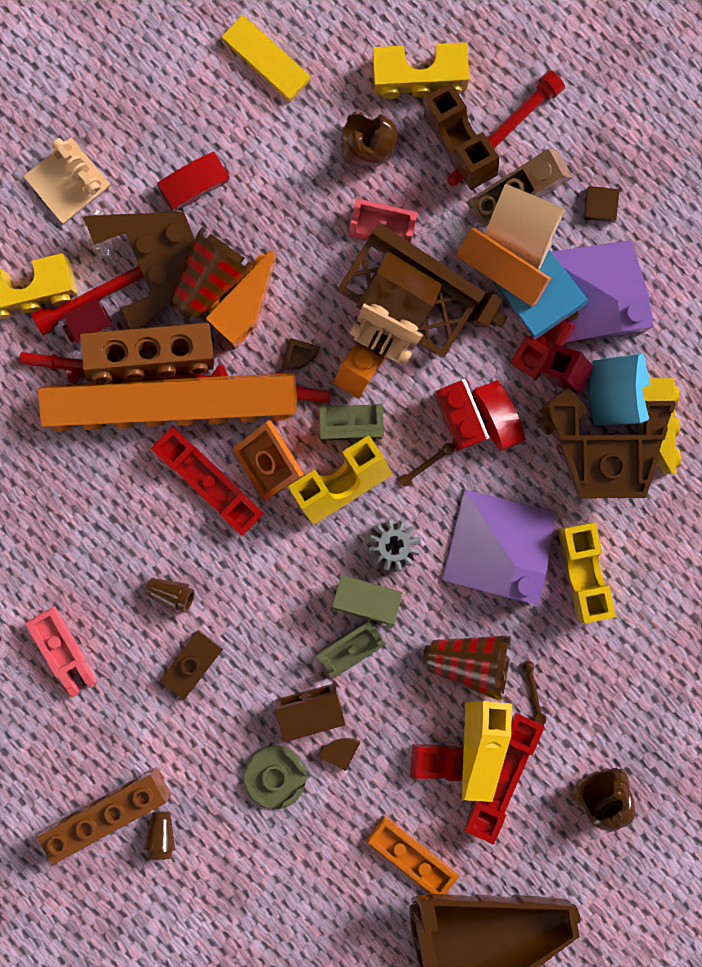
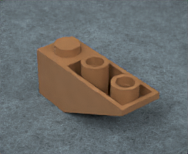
(535, 177)

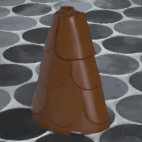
(490, 929)

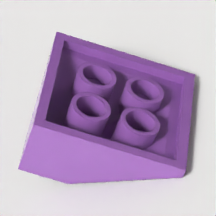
(614, 290)
(500, 547)

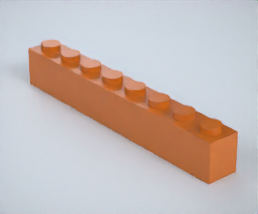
(168, 400)

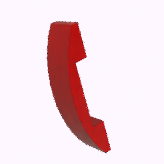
(207, 480)
(488, 817)

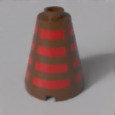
(207, 275)
(471, 662)

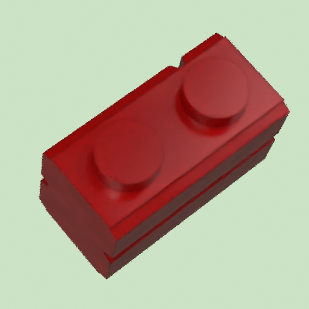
(461, 415)

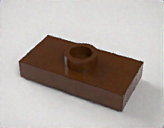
(191, 664)

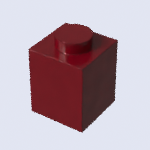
(87, 319)
(566, 368)

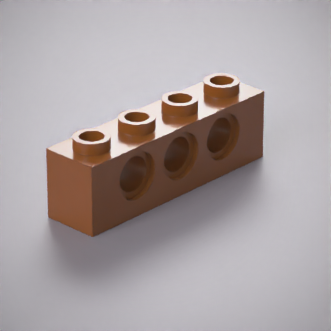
(132, 343)
(104, 816)

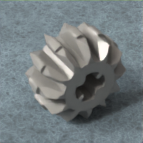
(385, 539)

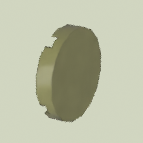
(276, 767)

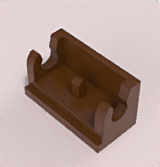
(309, 712)

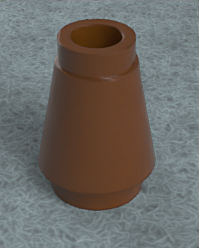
(171, 594)
(160, 837)

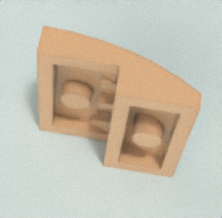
(524, 224)

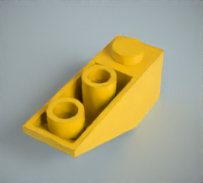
(665, 390)
(485, 747)

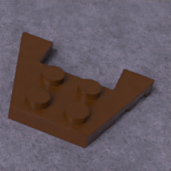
(161, 249)
(610, 463)

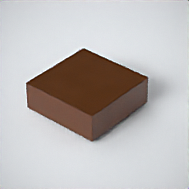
(601, 204)

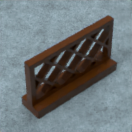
(453, 284)

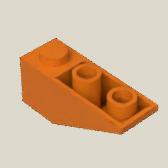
(241, 309)
(361, 366)

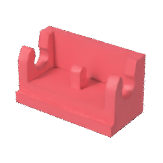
(369, 214)

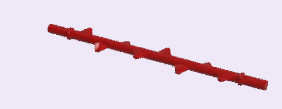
(74, 370)

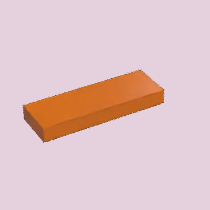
(503, 267)
(411, 857)

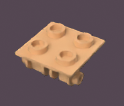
(67, 179)
(402, 333)

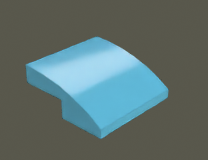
(617, 390)

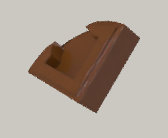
(299, 354)
(340, 751)

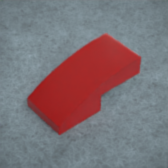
(192, 181)
(534, 352)
(502, 419)
(437, 762)

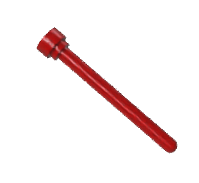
(549, 86)
(48, 319)

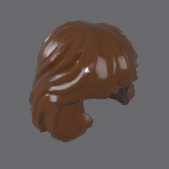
(368, 140)
(606, 799)

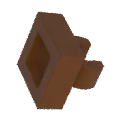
(487, 312)

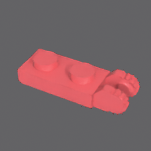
(60, 649)

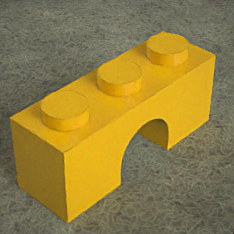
(395, 76)
(51, 283)
(324, 495)
(581, 557)

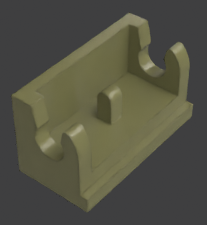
(351, 422)
(367, 600)
(350, 648)

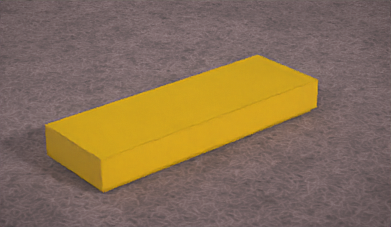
(266, 58)

